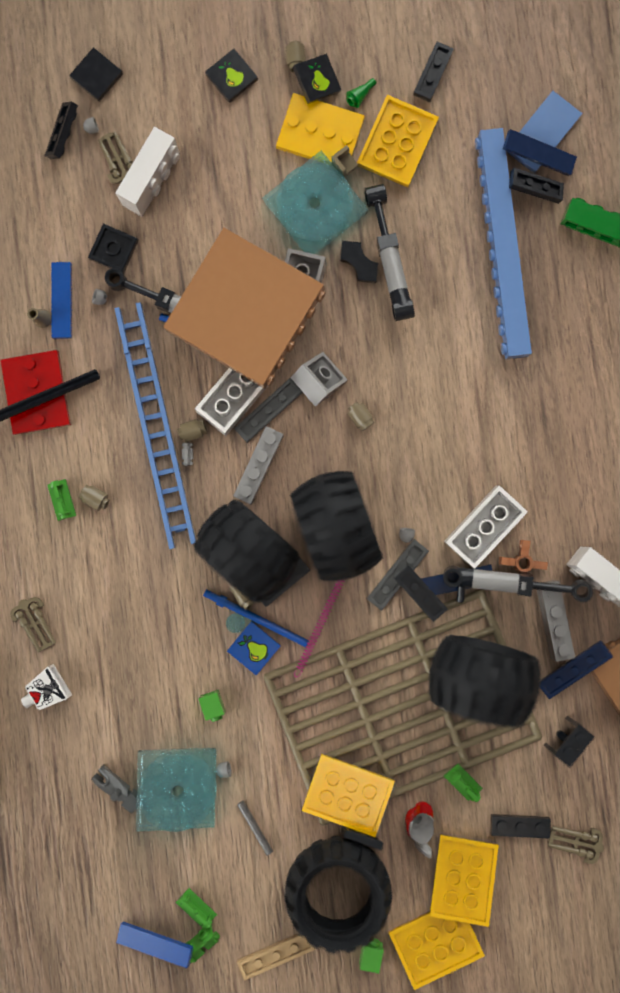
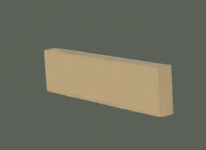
(273, 956)

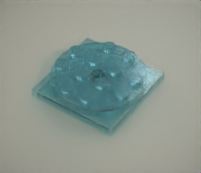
(317, 226)
(162, 771)

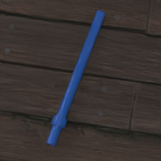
(223, 602)

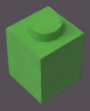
(212, 705)
(371, 956)

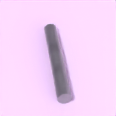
(254, 827)

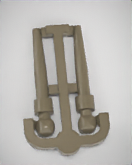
(112, 166)
(24, 604)
(590, 856)

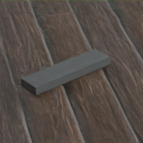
(268, 410)
(388, 585)

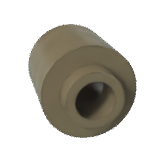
(295, 54)
(360, 416)
(192, 430)
(94, 497)

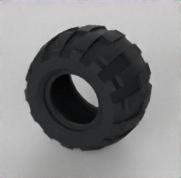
(245, 551)

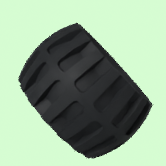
(336, 526)
(484, 681)
(338, 933)

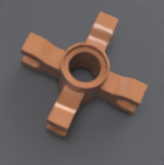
(523, 553)

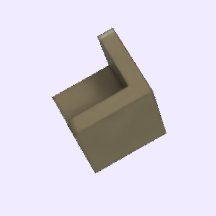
(344, 161)

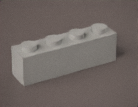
(258, 465)
(555, 624)

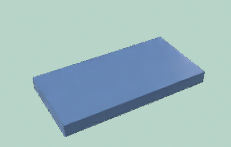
(549, 125)

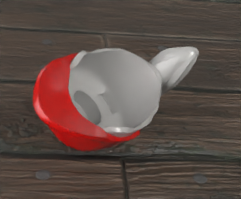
(420, 826)

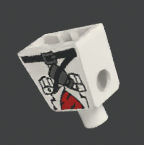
(46, 689)

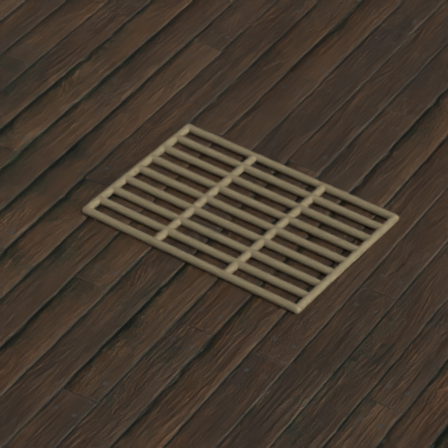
(452, 728)

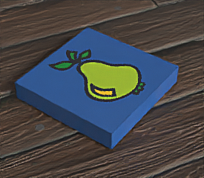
(253, 648)

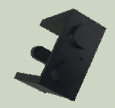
(573, 744)

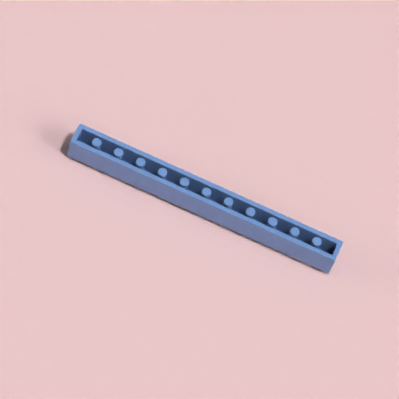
(504, 244)

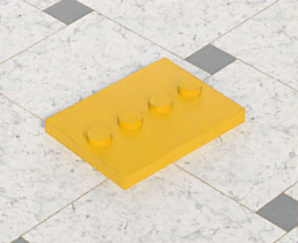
(317, 128)
(397, 141)
(348, 795)
(464, 880)
(434, 947)

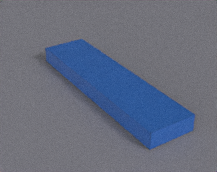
(61, 300)
(155, 944)

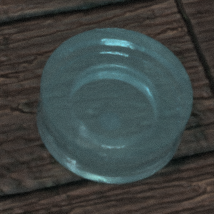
(235, 623)

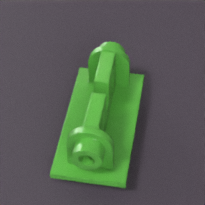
(61, 499)
(464, 783)
(196, 908)
(204, 938)

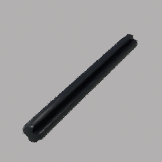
(49, 394)

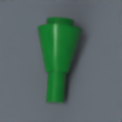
(358, 94)

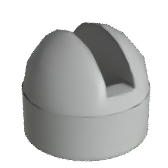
(90, 126)
(99, 297)
(406, 534)
(224, 770)

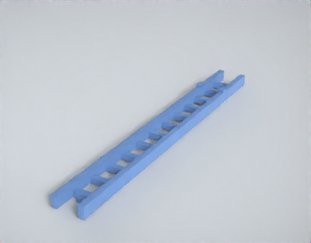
(163, 414)

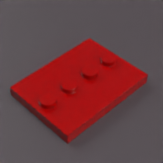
(29, 376)

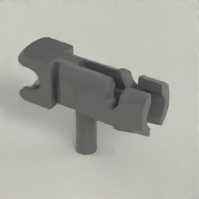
(116, 788)

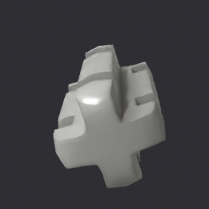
(187, 454)

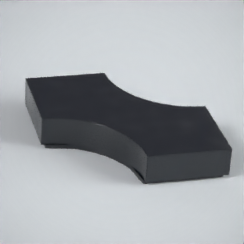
(354, 256)

